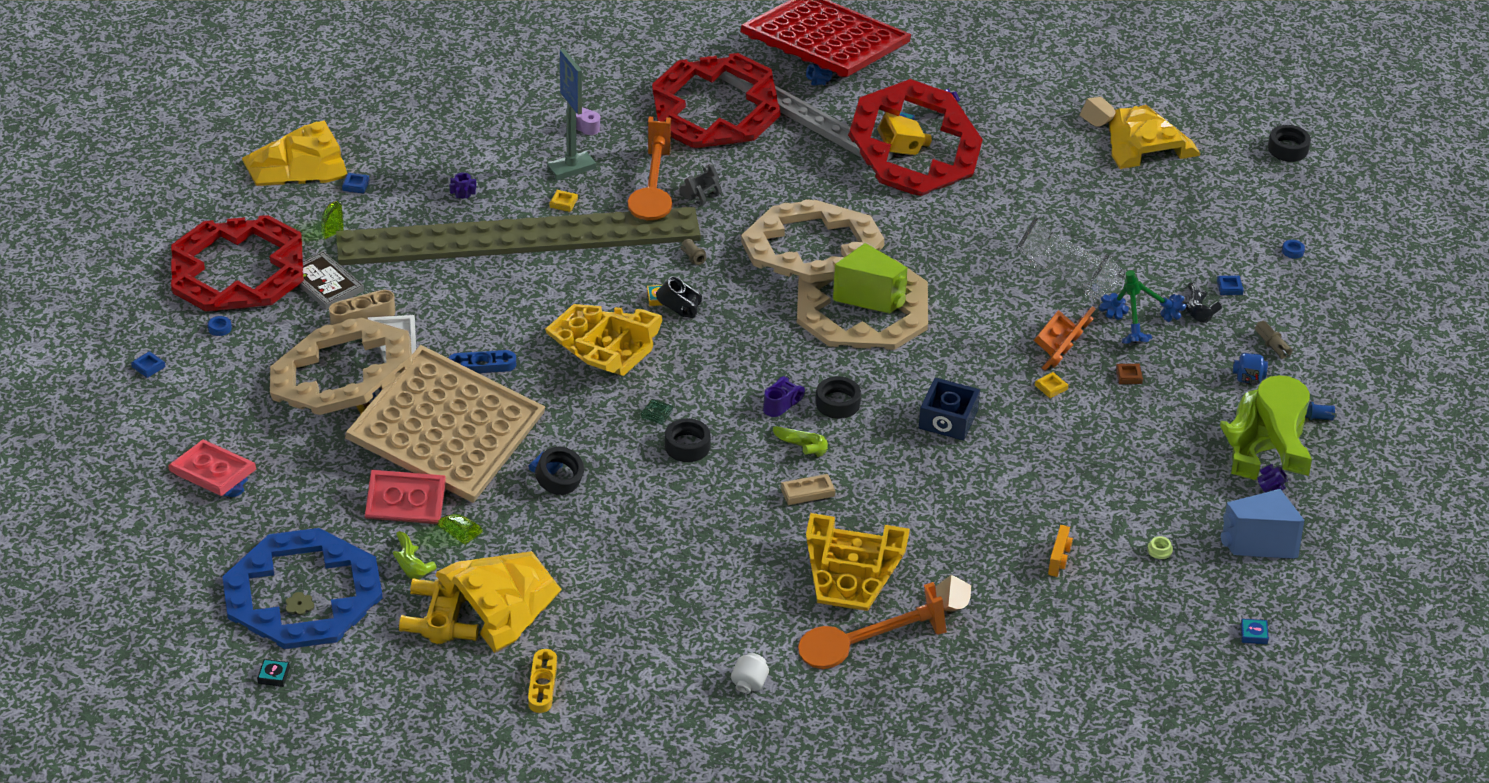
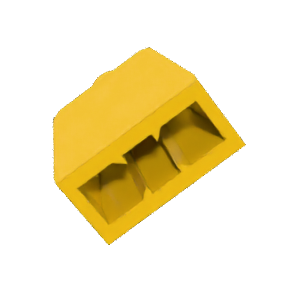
(903, 134)

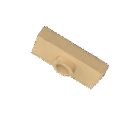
(807, 489)

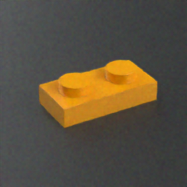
(1058, 557)

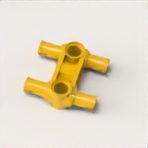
(441, 620)

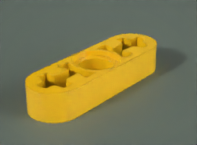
(539, 672)

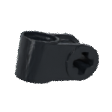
(678, 296)

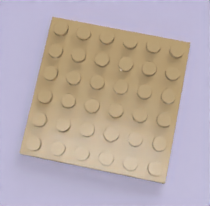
(446, 423)

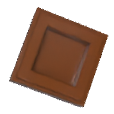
(1129, 373)

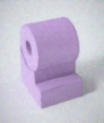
(588, 122)

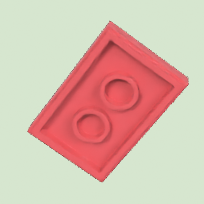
(212, 467)
(405, 496)

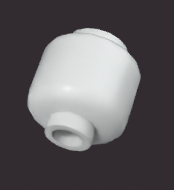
(750, 673)

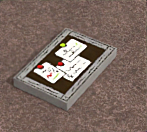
(328, 281)

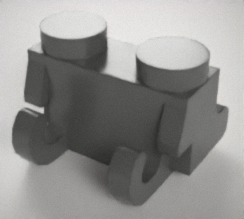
(700, 184)

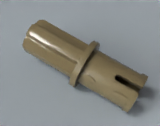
(1273, 339)

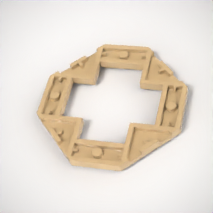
(771, 226)
(862, 335)
(307, 352)

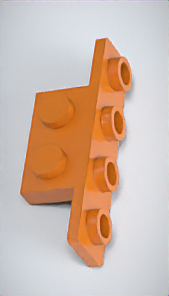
(1058, 333)

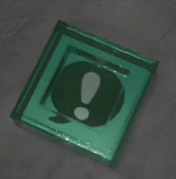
(657, 411)

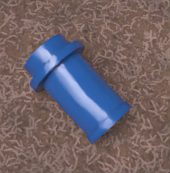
(1318, 411)

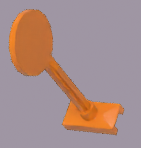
(652, 202)
(829, 646)

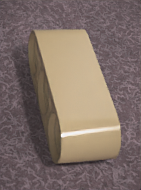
(373, 304)

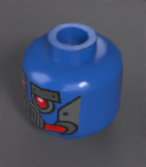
(1250, 368)

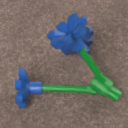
(1115, 305)

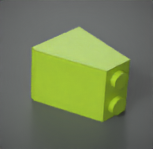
(870, 280)

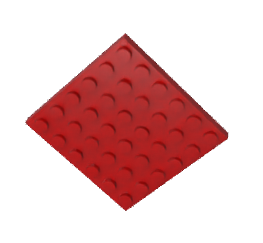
(826, 34)

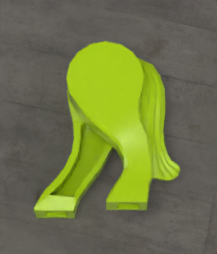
(1270, 420)

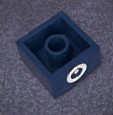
(949, 409)

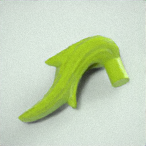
(811, 442)
(408, 562)

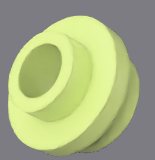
(1160, 548)

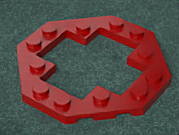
(954, 123)
(721, 131)
(237, 295)

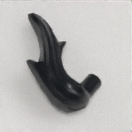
(1197, 309)

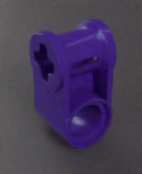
(781, 397)

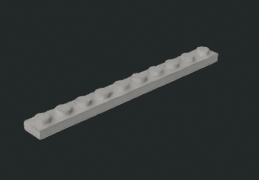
(805, 115)

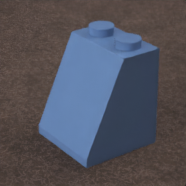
(1263, 526)

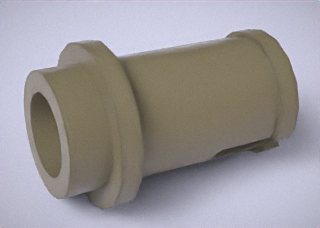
(695, 254)

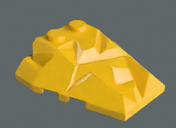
(1145, 131)
(298, 156)
(606, 339)
(851, 565)
(503, 591)

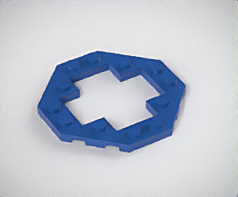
(267, 621)

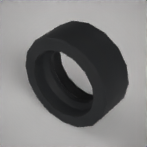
(1286, 152)
(838, 409)
(683, 452)
(553, 484)

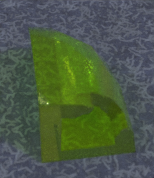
(332, 219)
(460, 527)

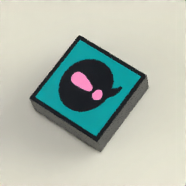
(273, 672)

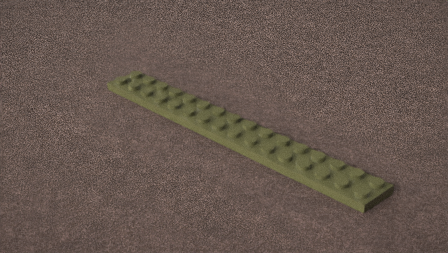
(513, 236)

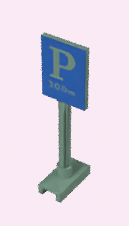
(571, 90)

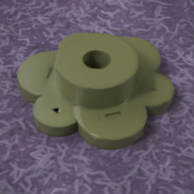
(299, 603)

